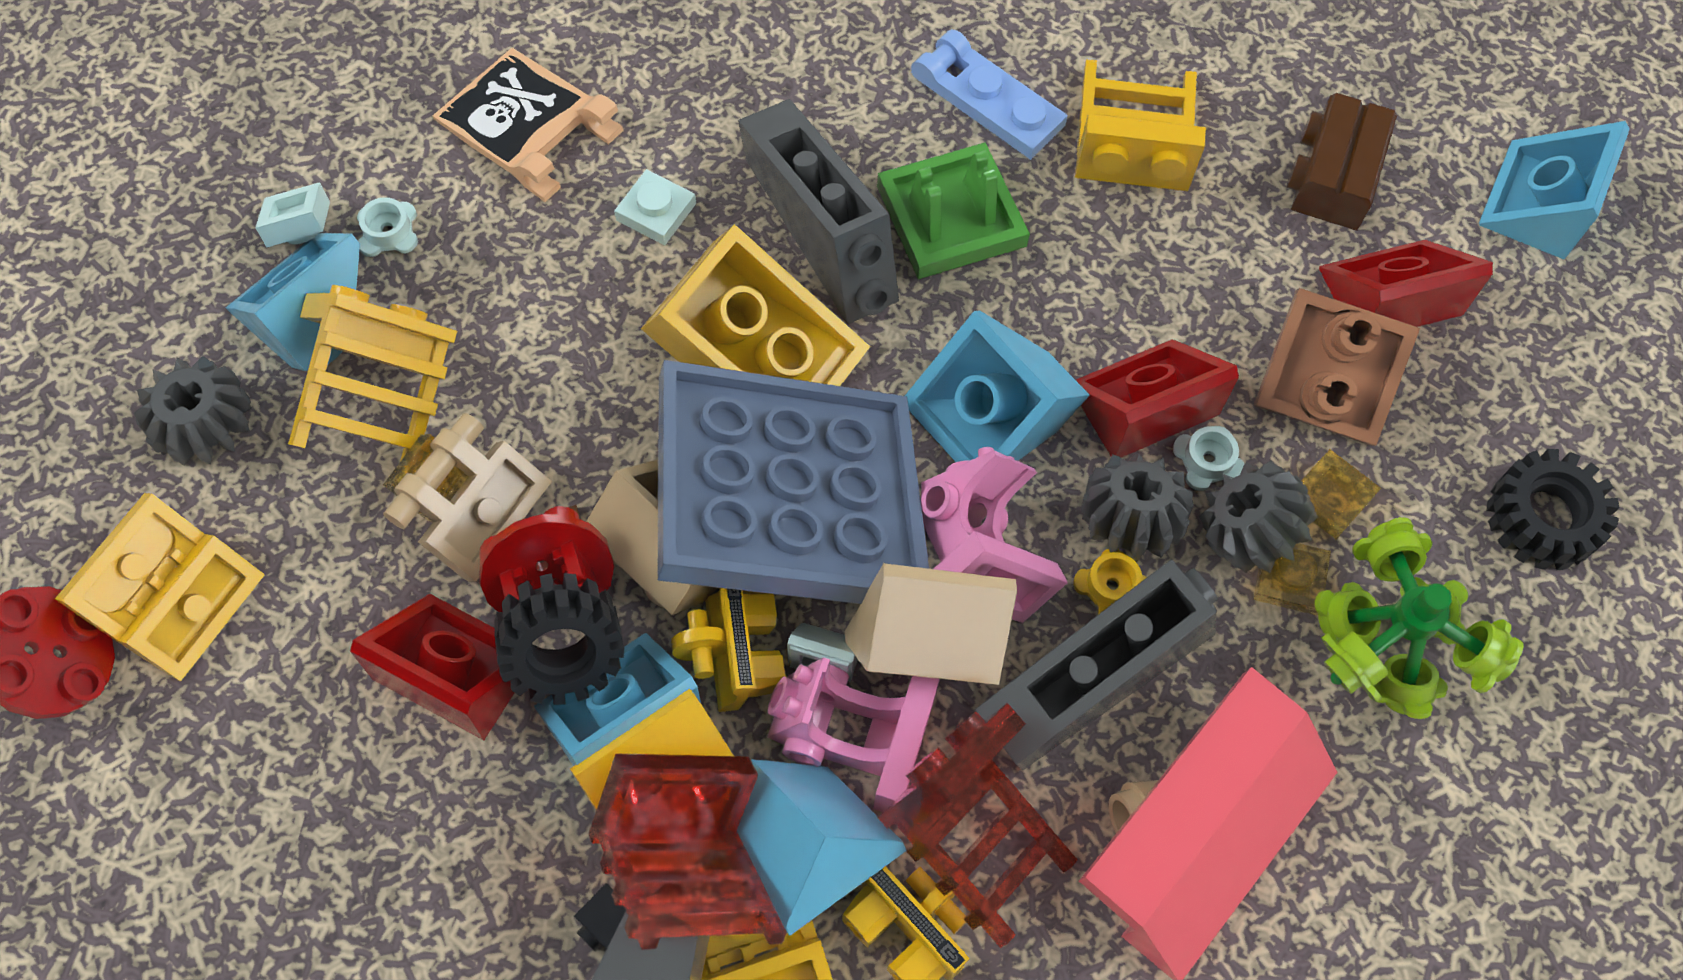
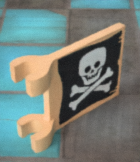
(520, 114)

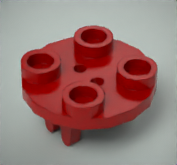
(552, 537)
(40, 682)

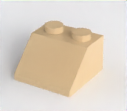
(629, 522)

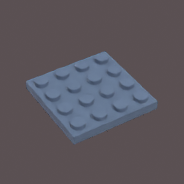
(783, 484)

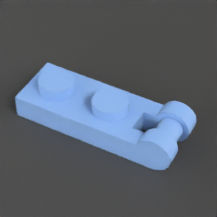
(989, 94)

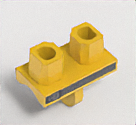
(722, 649)
(887, 902)

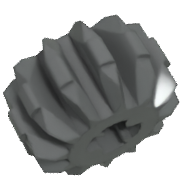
(193, 410)
(1137, 506)
(1258, 517)

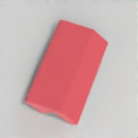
(1212, 824)

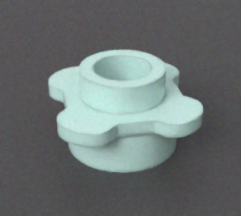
(383, 213)
(1213, 441)

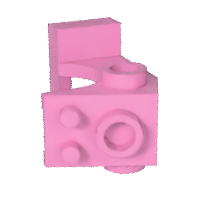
(953, 515)
(804, 708)

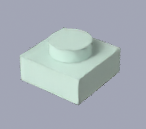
(655, 207)
(293, 215)

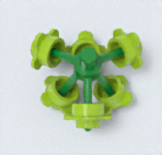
(1424, 611)

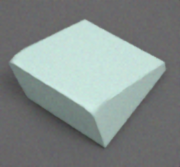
(812, 643)

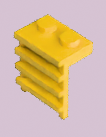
(1138, 144)
(385, 335)

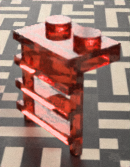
(943, 793)
(677, 848)

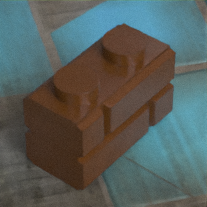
(1343, 160)

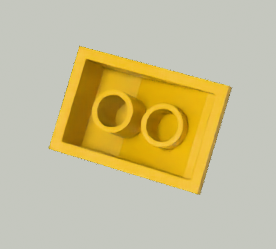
(753, 317)

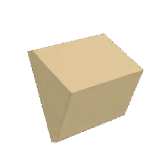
(933, 624)

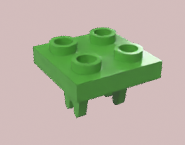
(952, 210)

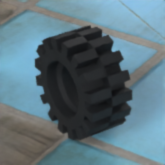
(1575, 486)
(558, 669)

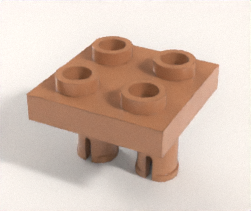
(1336, 367)

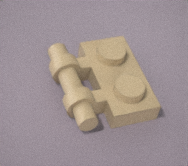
(494, 496)

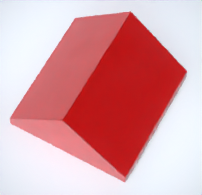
(1410, 282)
(1156, 395)
(438, 662)

